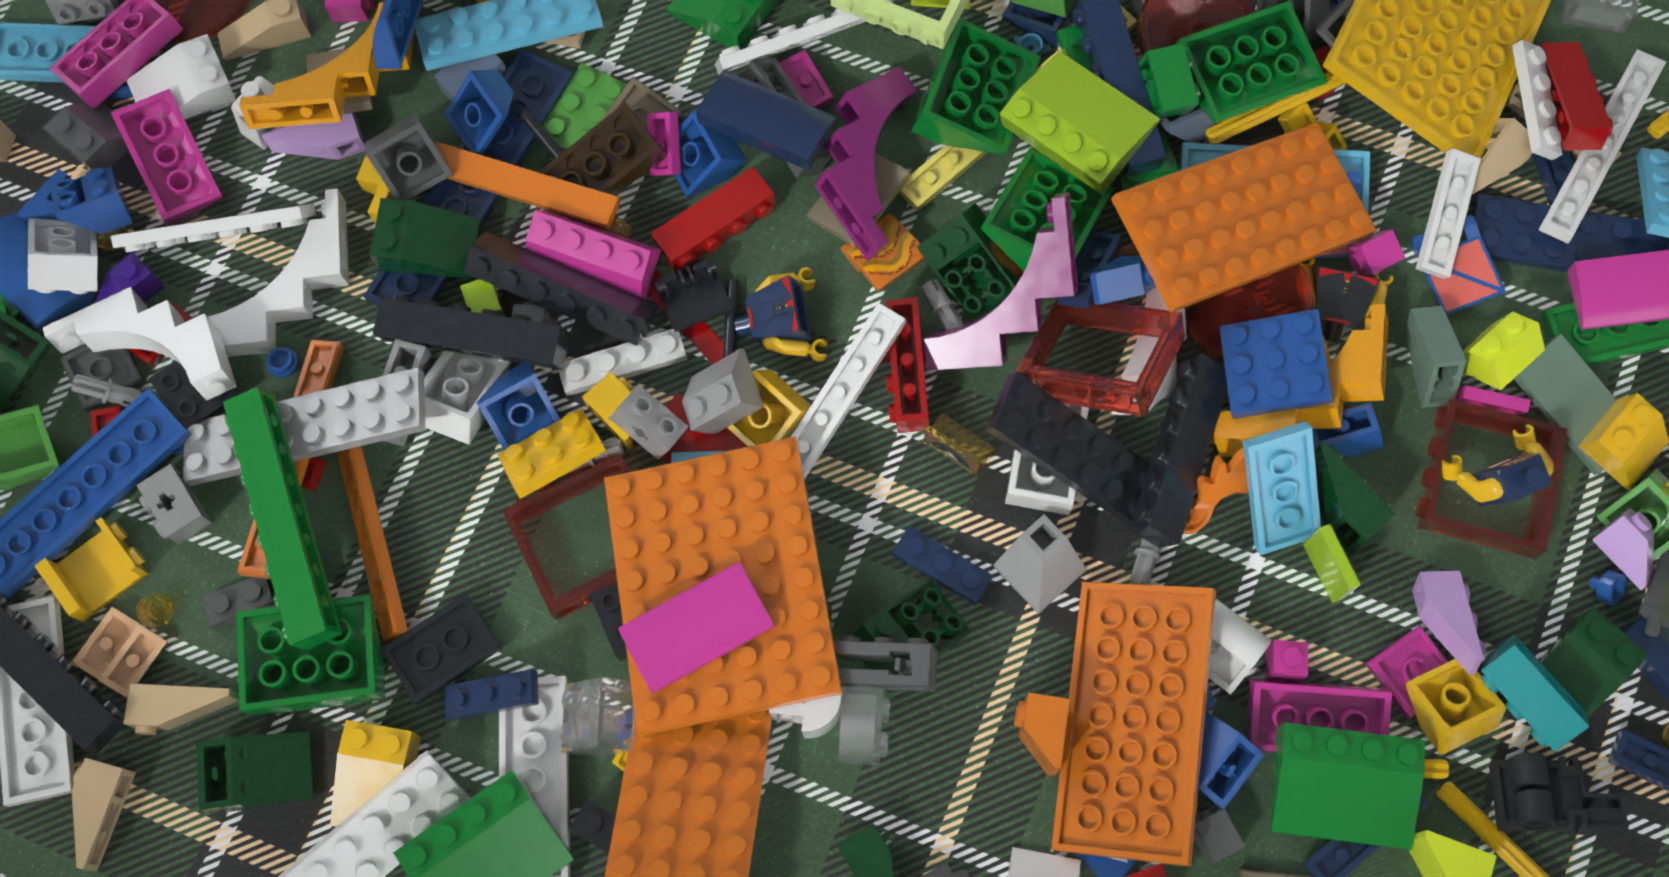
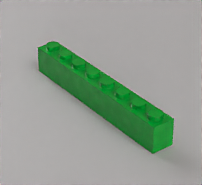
(281, 519)

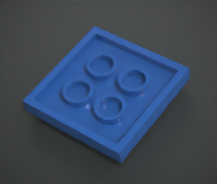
(1275, 364)

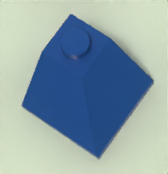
(479, 108)
(705, 157)
(517, 406)

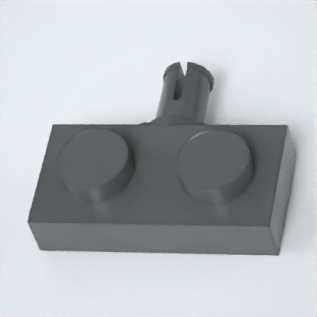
(243, 596)

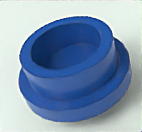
(282, 362)

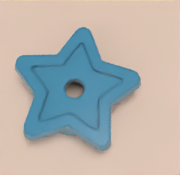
(1033, 40)

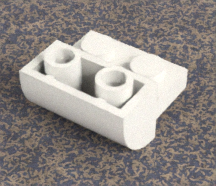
(1234, 648)
(815, 716)

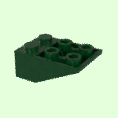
(969, 263)
(19, 356)
(1347, 500)
(917, 615)
(254, 771)

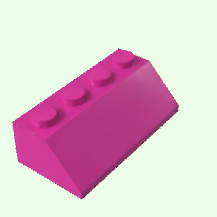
(594, 251)

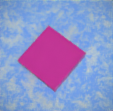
(1403, 662)

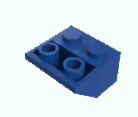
(92, 201)
(1225, 761)

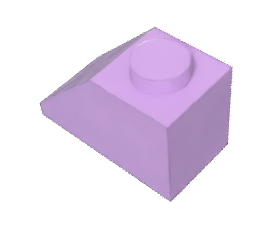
(1630, 546)

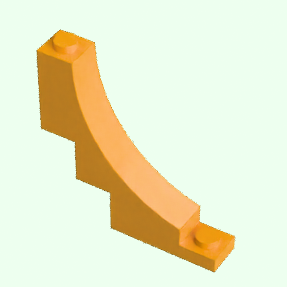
(322, 92)
(1354, 376)

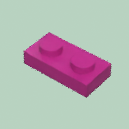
(807, 80)
(666, 132)
(1493, 400)

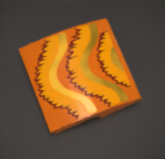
(893, 261)

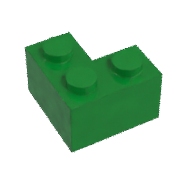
(1169, 81)

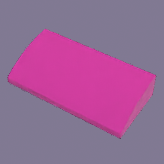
(116, 49)
(167, 157)
(1621, 289)
(696, 627)
(1314, 705)

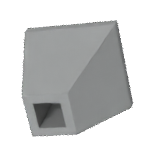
(1040, 564)

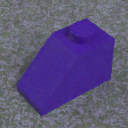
(130, 273)

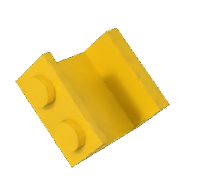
(94, 572)

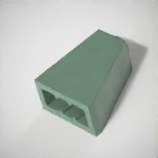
(1434, 355)

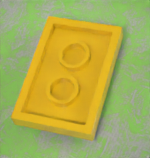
(551, 453)

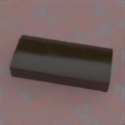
(608, 154)

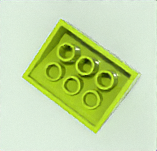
(1078, 121)

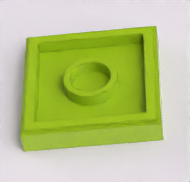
(1331, 563)

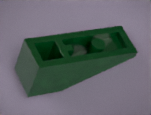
(869, 853)

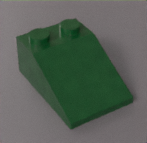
(422, 239)
(1592, 659)

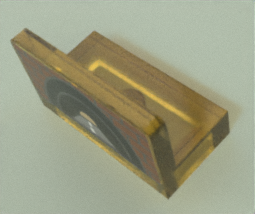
(959, 444)

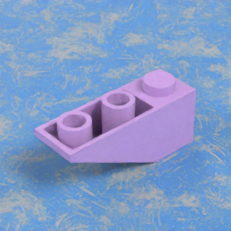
(321, 140)
(1446, 611)

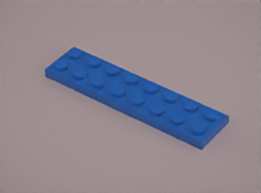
(86, 487)

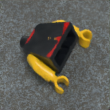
(1344, 297)

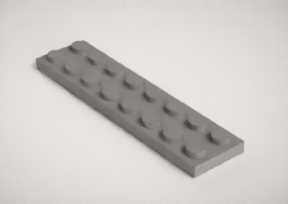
(318, 424)

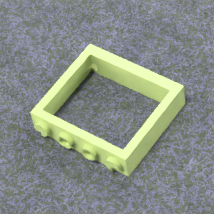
(905, 21)

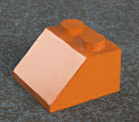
(1043, 728)

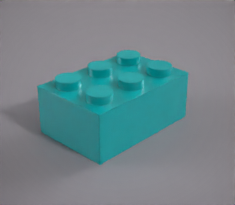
(1533, 694)

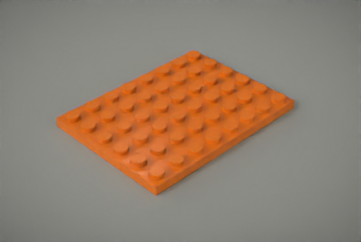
(697, 519)

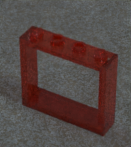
(1101, 391)
(546, 499)
(1543, 501)

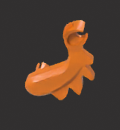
(1222, 482)

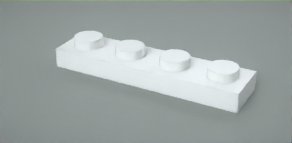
(1537, 100)
(1448, 213)
(622, 360)

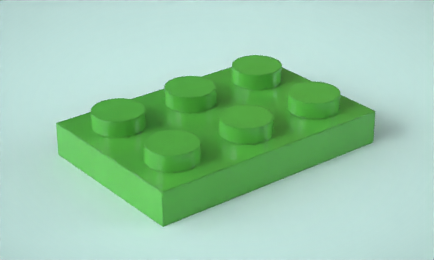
(582, 105)

